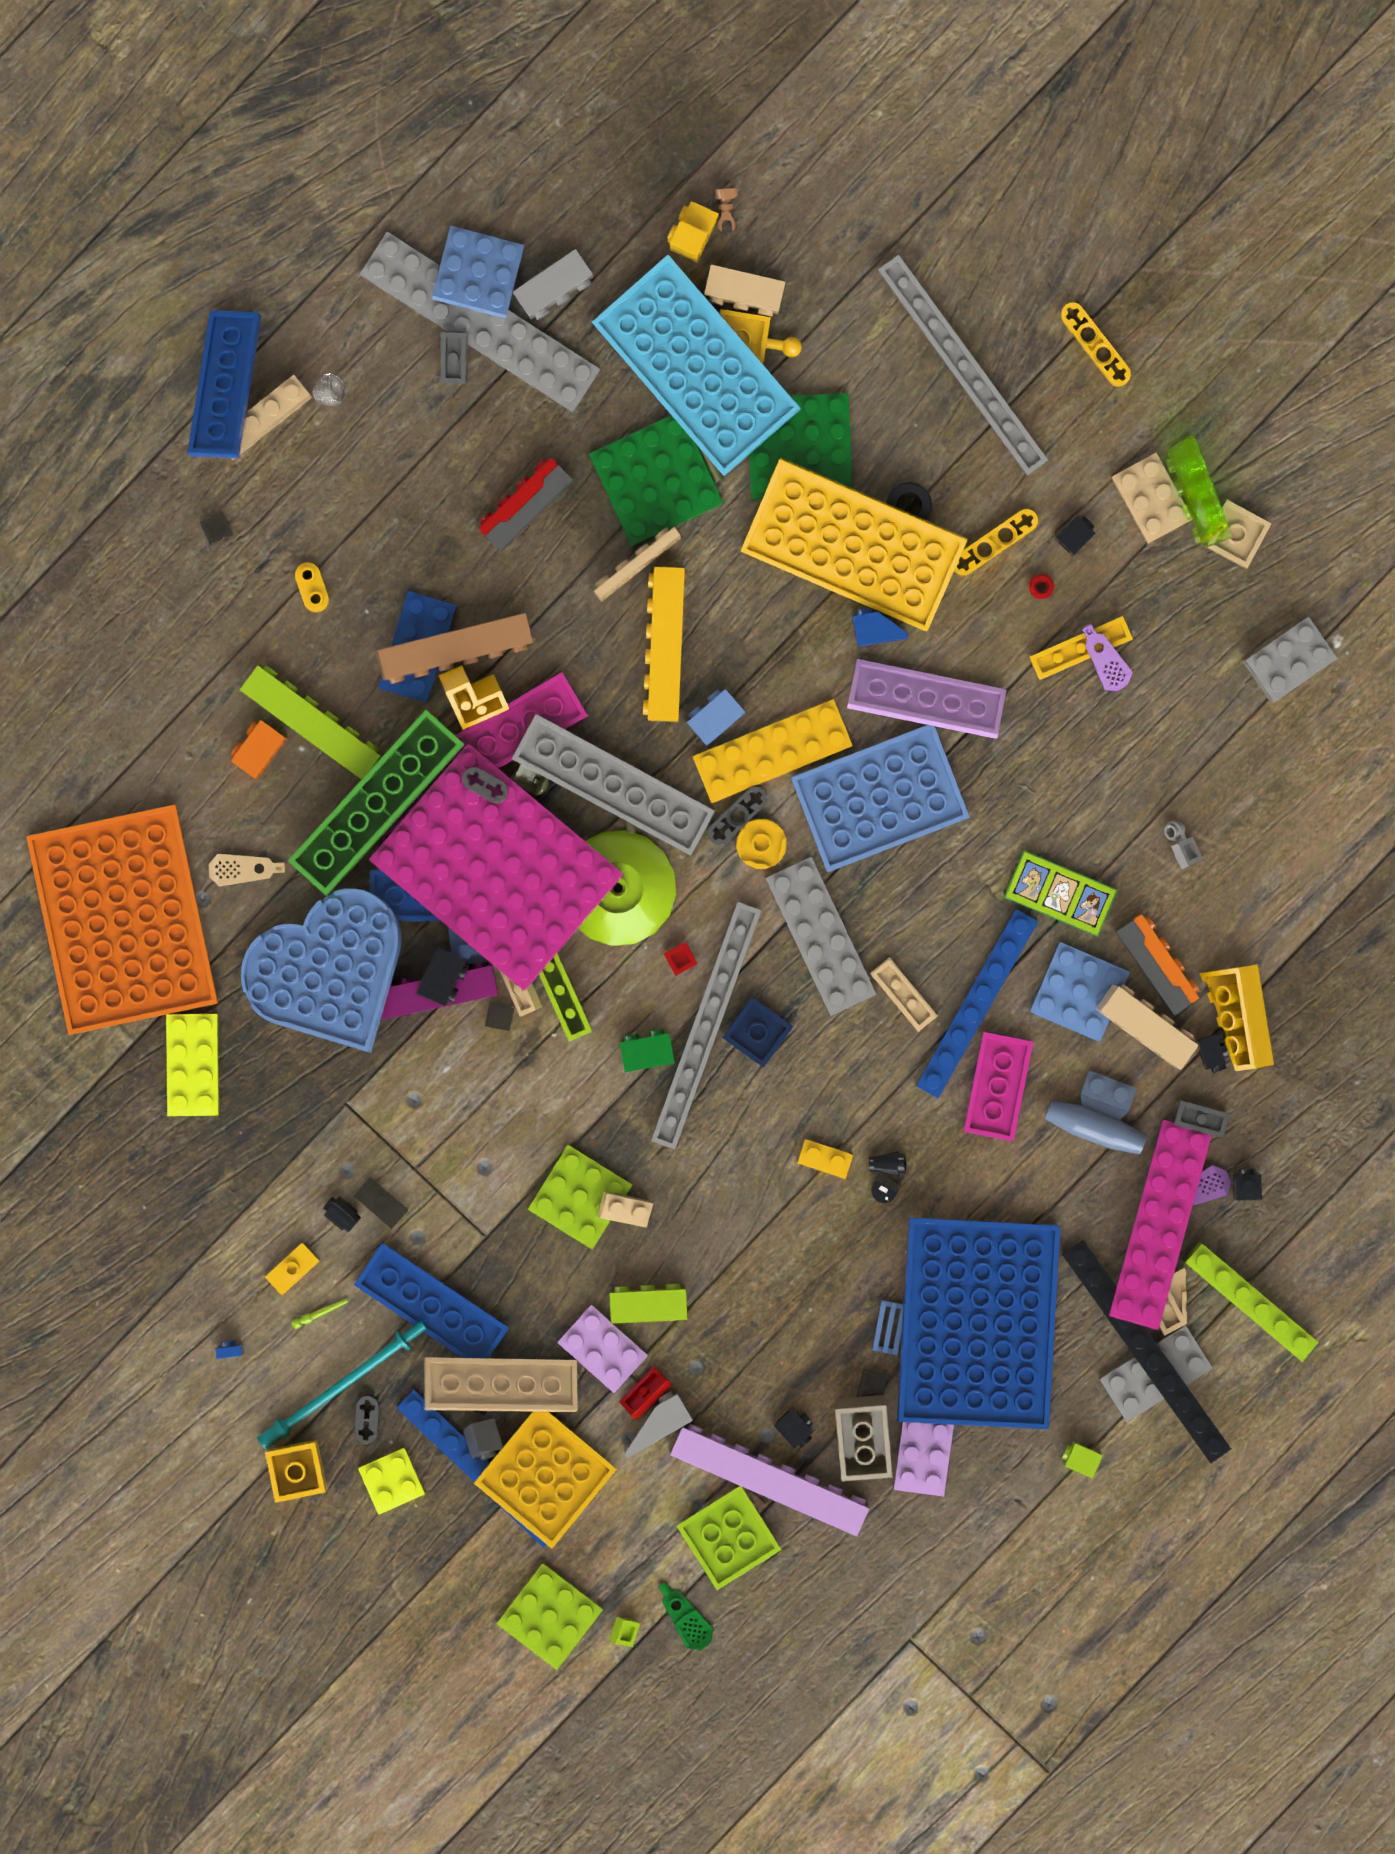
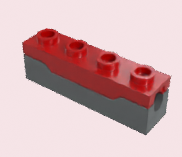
(525, 505)

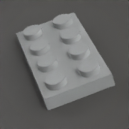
(1134, 1390)

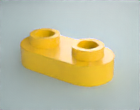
(311, 587)

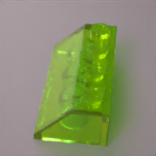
(1199, 492)

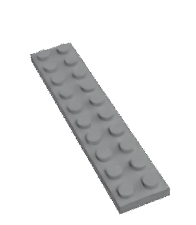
(506, 341)

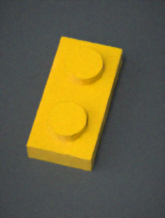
(825, 1158)

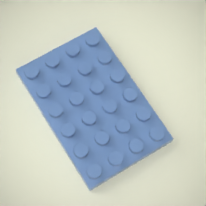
(880, 797)

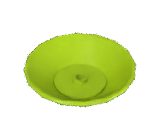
(646, 891)

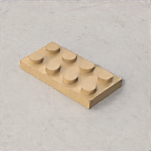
(645, 556)

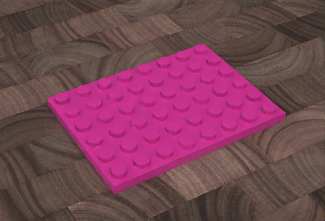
(496, 872)

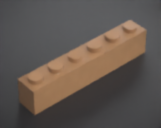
(454, 646)

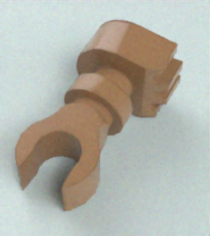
(725, 206)

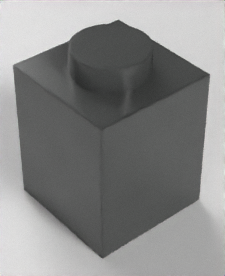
(483, 1439)

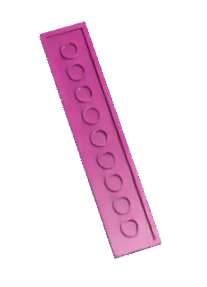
(501, 734)

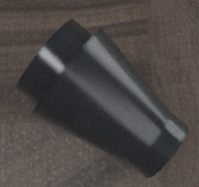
(890, 1163)

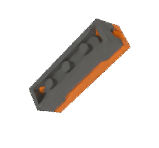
(1157, 964)

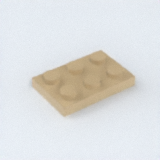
(1151, 498)

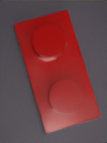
(645, 1393)

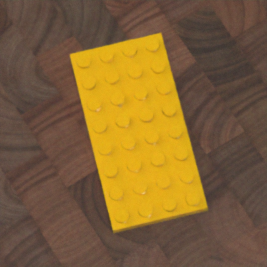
(854, 544)

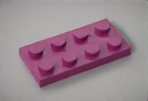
(998, 1086)

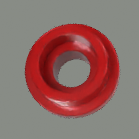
(1047, 581)

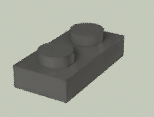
(454, 357)
(1201, 1119)

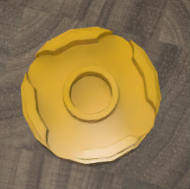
(761, 843)

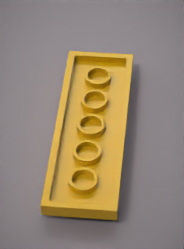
(772, 751)

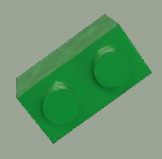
(646, 1051)

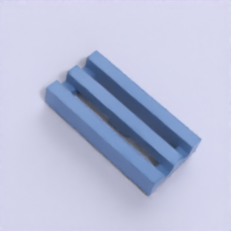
(885, 1349)

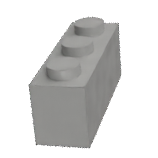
(553, 285)

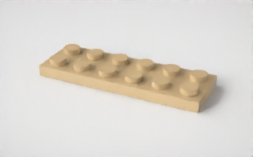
(500, 1384)

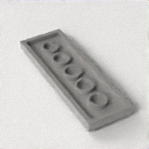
(820, 936)

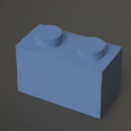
(715, 717)

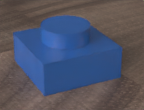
(229, 1349)

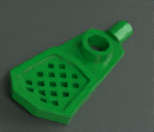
(683, 1616)

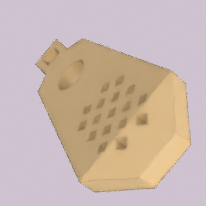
(246, 869)

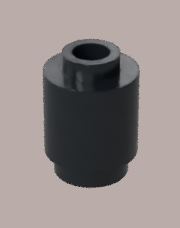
(341, 1213)

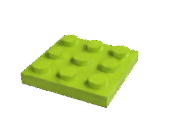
(574, 1194)
(728, 1537)
(549, 1616)

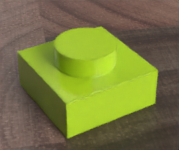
(624, 1631)

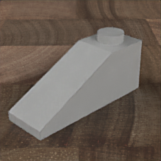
(663, 1420)

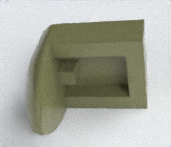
(530, 780)

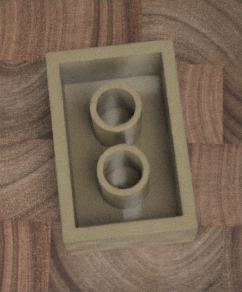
(863, 1438)

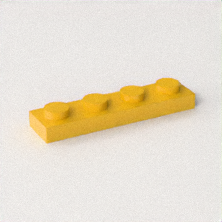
(1074, 650)

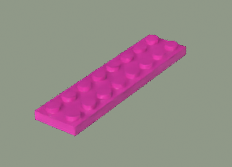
(1160, 1225)

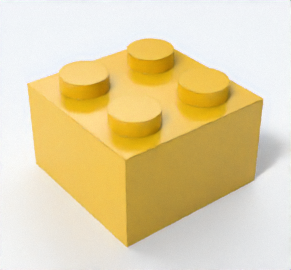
(296, 1470)

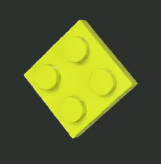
(391, 1480)

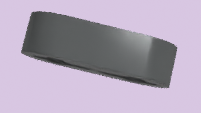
(482, 790)
(373, 1419)

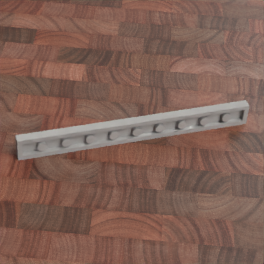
(962, 365)
(706, 1025)

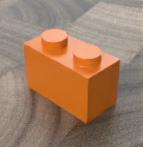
(258, 748)

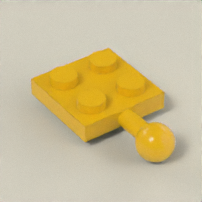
(754, 333)

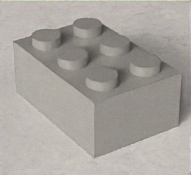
(1290, 660)

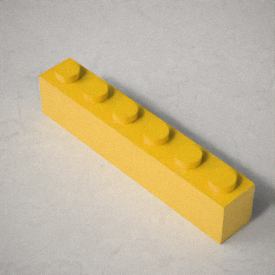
(665, 644)

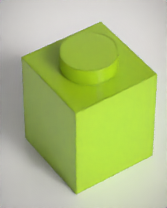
(1081, 1459)

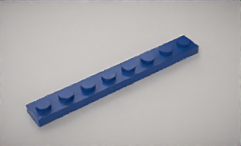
(977, 1003)
(447, 1439)

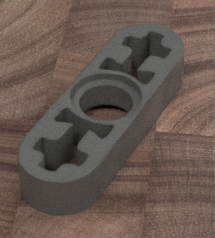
(746, 797)

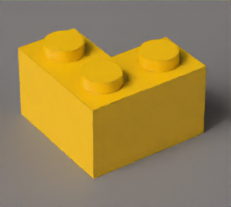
(692, 231)
(473, 701)

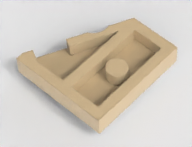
(1175, 1308)

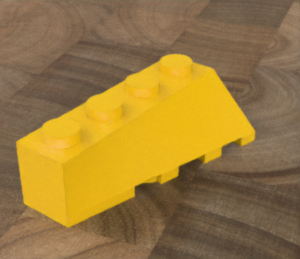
(1241, 1015)

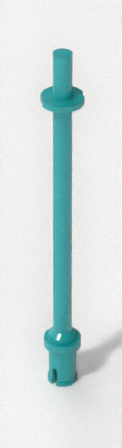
(283, 1427)

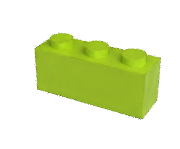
(648, 1304)

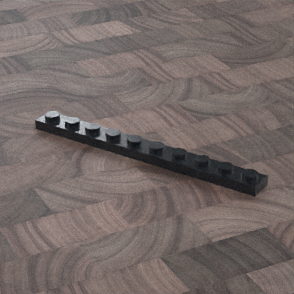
(1149, 1355)

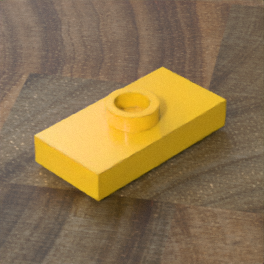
(292, 1268)

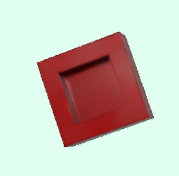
(680, 958)

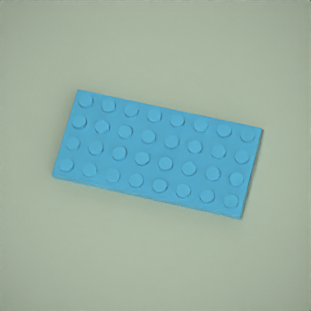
(696, 365)

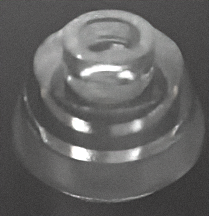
(329, 390)

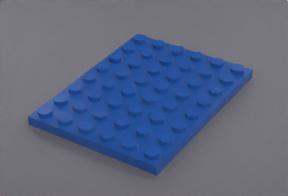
(978, 1323)

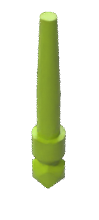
(307, 1318)

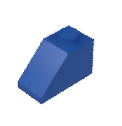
(875, 629)

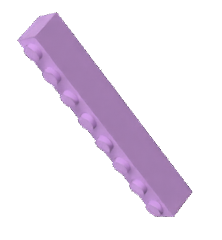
(770, 1480)

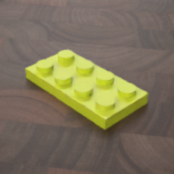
(192, 1065)

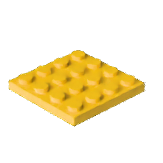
(545, 1476)

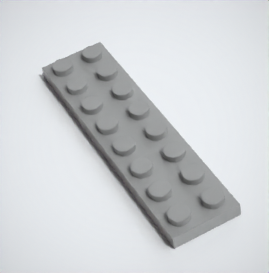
(613, 784)

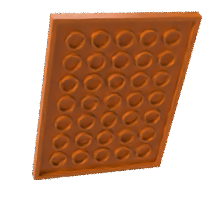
(122, 919)

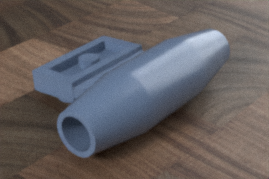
(1099, 1115)

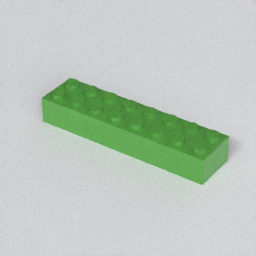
(376, 802)

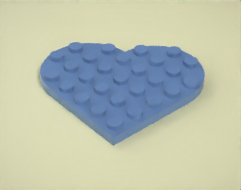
(329, 971)

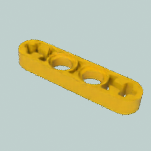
(1098, 342)
(993, 540)

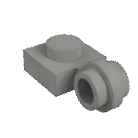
(1186, 849)

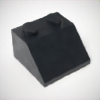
(442, 976)

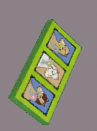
(1060, 893)

